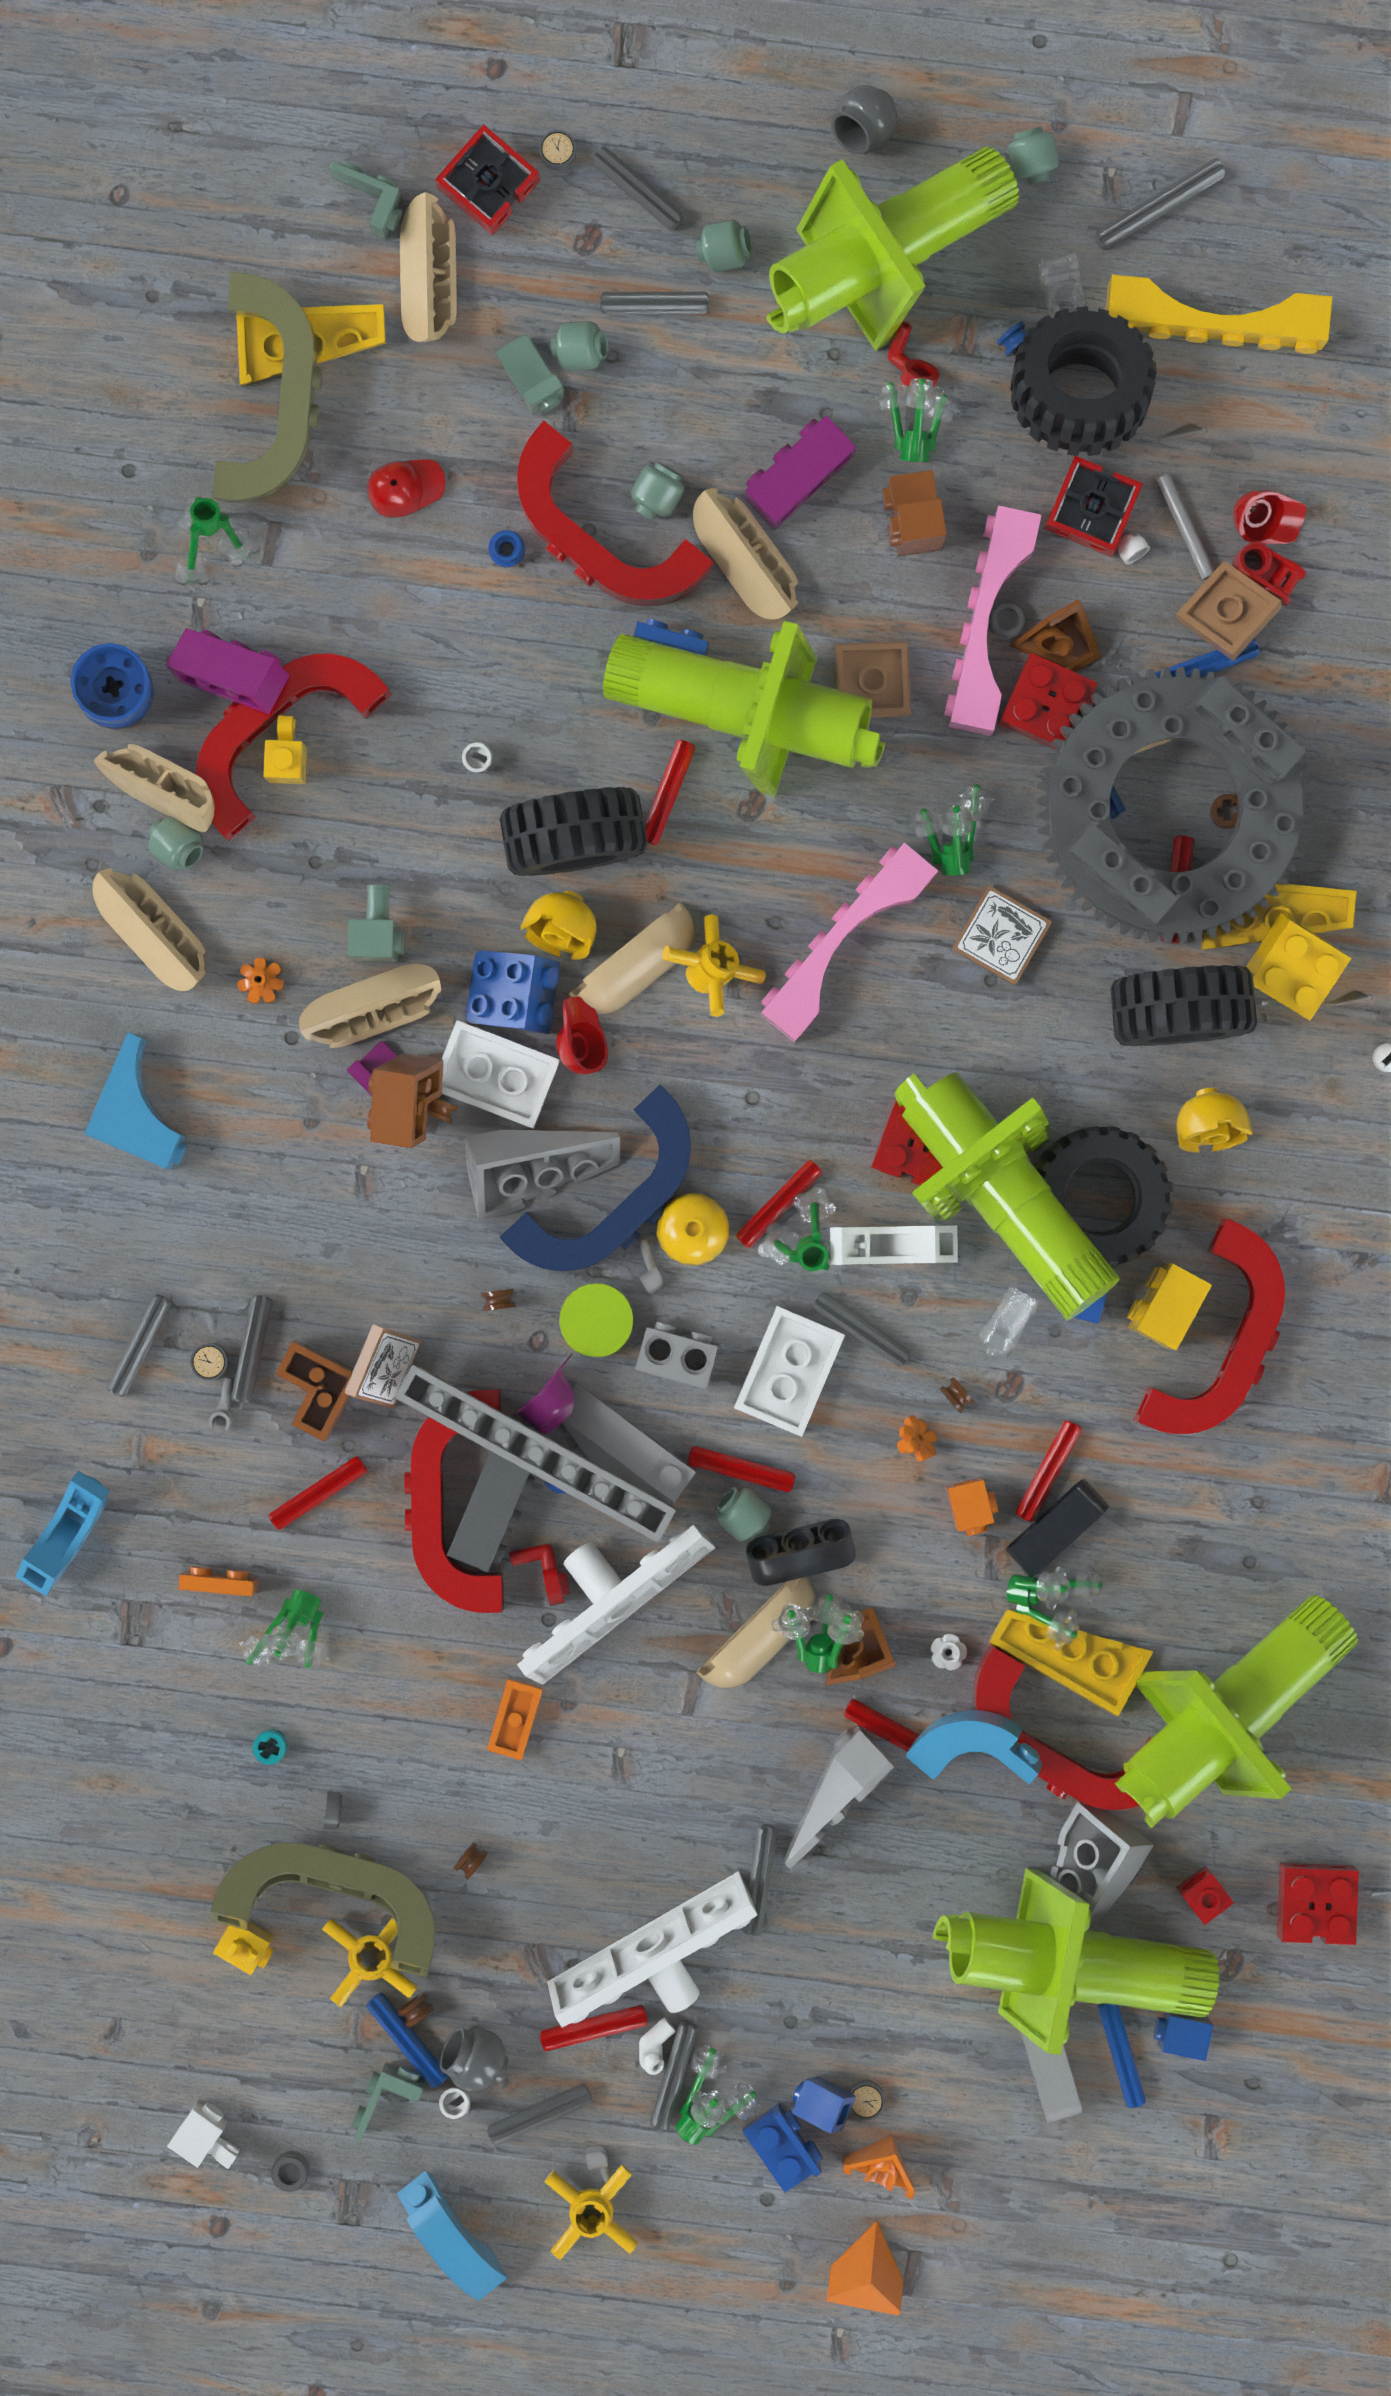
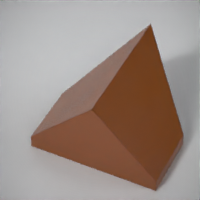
(1062, 638)
(863, 1657)

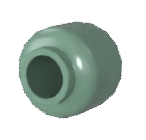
(1033, 155)
(724, 245)
(579, 345)
(657, 490)
(175, 844)
(743, 1514)

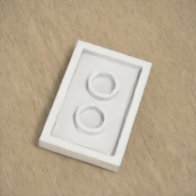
(496, 1074)
(789, 1371)

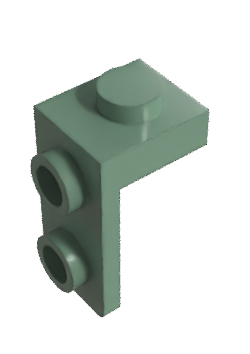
(387, 211)
(530, 375)
(401, 2081)

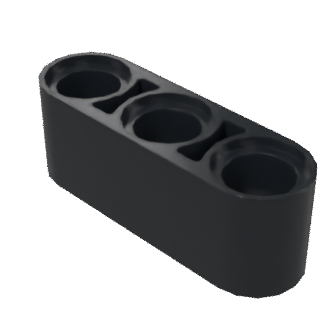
(1057, 1528)
(800, 1552)

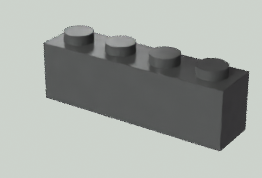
(491, 1512)

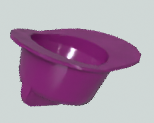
(551, 1404)

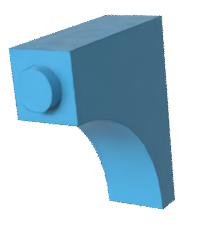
(126, 1116)

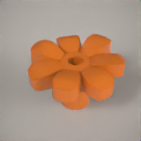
(266, 986)
(916, 1439)

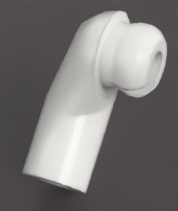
(651, 2046)

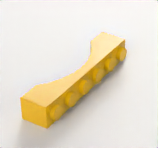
(1296, 322)

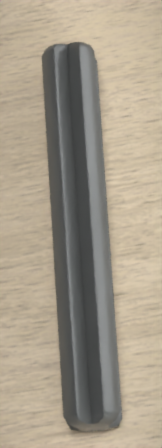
(1160, 204)

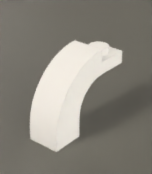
(893, 1245)

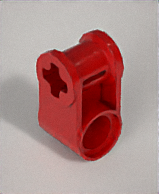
(1271, 571)

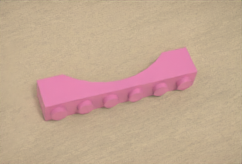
(977, 695)
(897, 884)

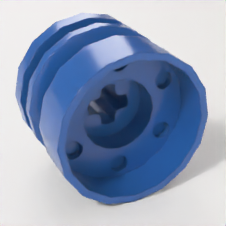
(92, 678)

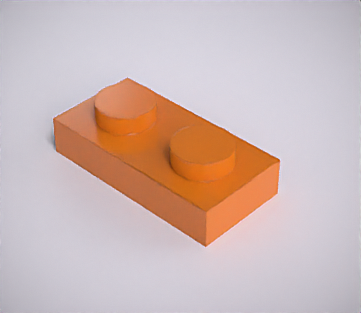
(202, 1580)
(514, 1719)

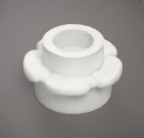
(939, 1647)

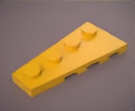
(337, 334)
(1310, 906)
(1089, 1666)

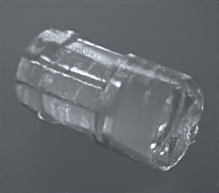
(1007, 1322)

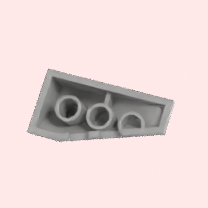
(522, 1164)
(625, 1448)
(851, 1772)
(1098, 1857)

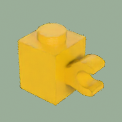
(285, 757)
(245, 1947)

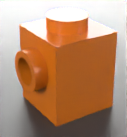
(971, 1506)

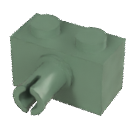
(377, 936)

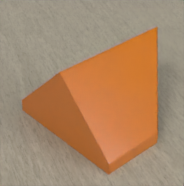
(881, 2164)
(867, 2275)

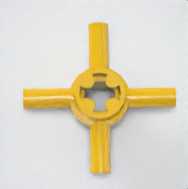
(713, 966)
(358, 1970)
(593, 2226)

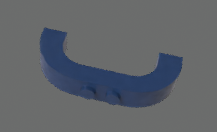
(644, 1204)

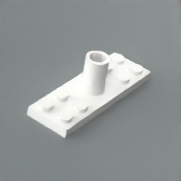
(611, 1598)
(654, 1954)

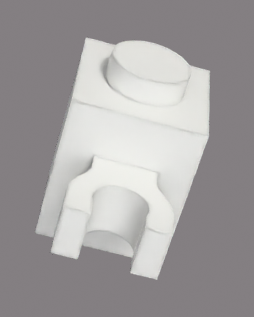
(200, 2136)

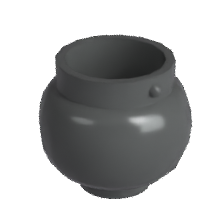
(864, 119)
(474, 2059)

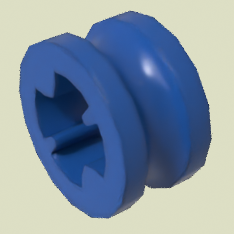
(1012, 338)

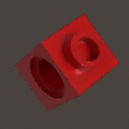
(1205, 1895)

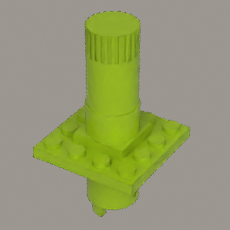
(870, 252)
(768, 706)
(993, 1173)
(1218, 1724)
(1053, 1960)

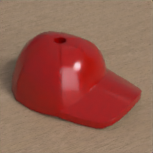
(417, 487)
(1271, 519)
(581, 1039)

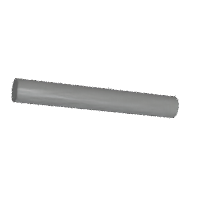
(1185, 526)

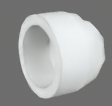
(1132, 547)
(475, 764)
(1381, 1053)
(450, 2096)

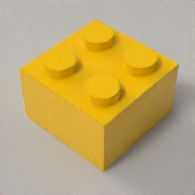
(1296, 966)
(1168, 1305)

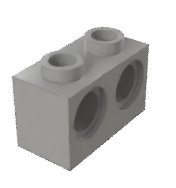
(674, 1365)

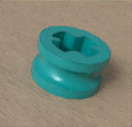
(274, 1757)

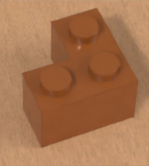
(916, 513)
(401, 1099)
(326, 1386)

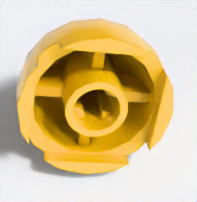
(561, 923)
(1212, 1120)
(693, 1229)

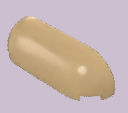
(427, 270)
(745, 554)
(160, 785)
(150, 928)
(637, 962)
(371, 1006)
(755, 1640)

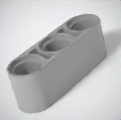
(1053, 2082)

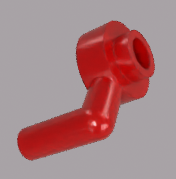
(910, 368)
(555, 1583)

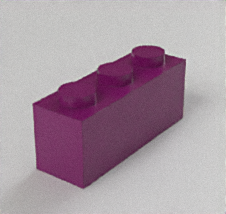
(799, 471)
(228, 669)

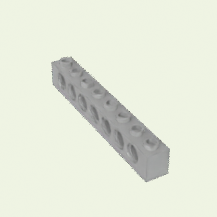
(535, 1453)

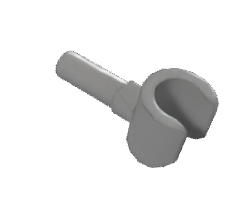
(652, 1279)
(223, 1406)
(598, 2158)

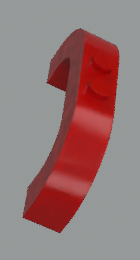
(594, 564)
(245, 724)
(1251, 1341)
(425, 1520)
(991, 1693)

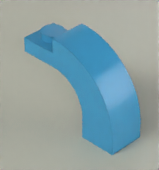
(64, 1533)
(974, 1732)
(447, 2241)

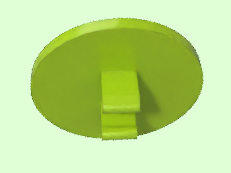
(596, 1320)

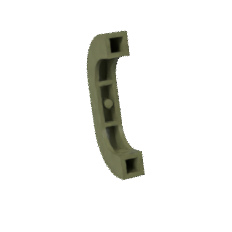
(260, 478)
(335, 1872)

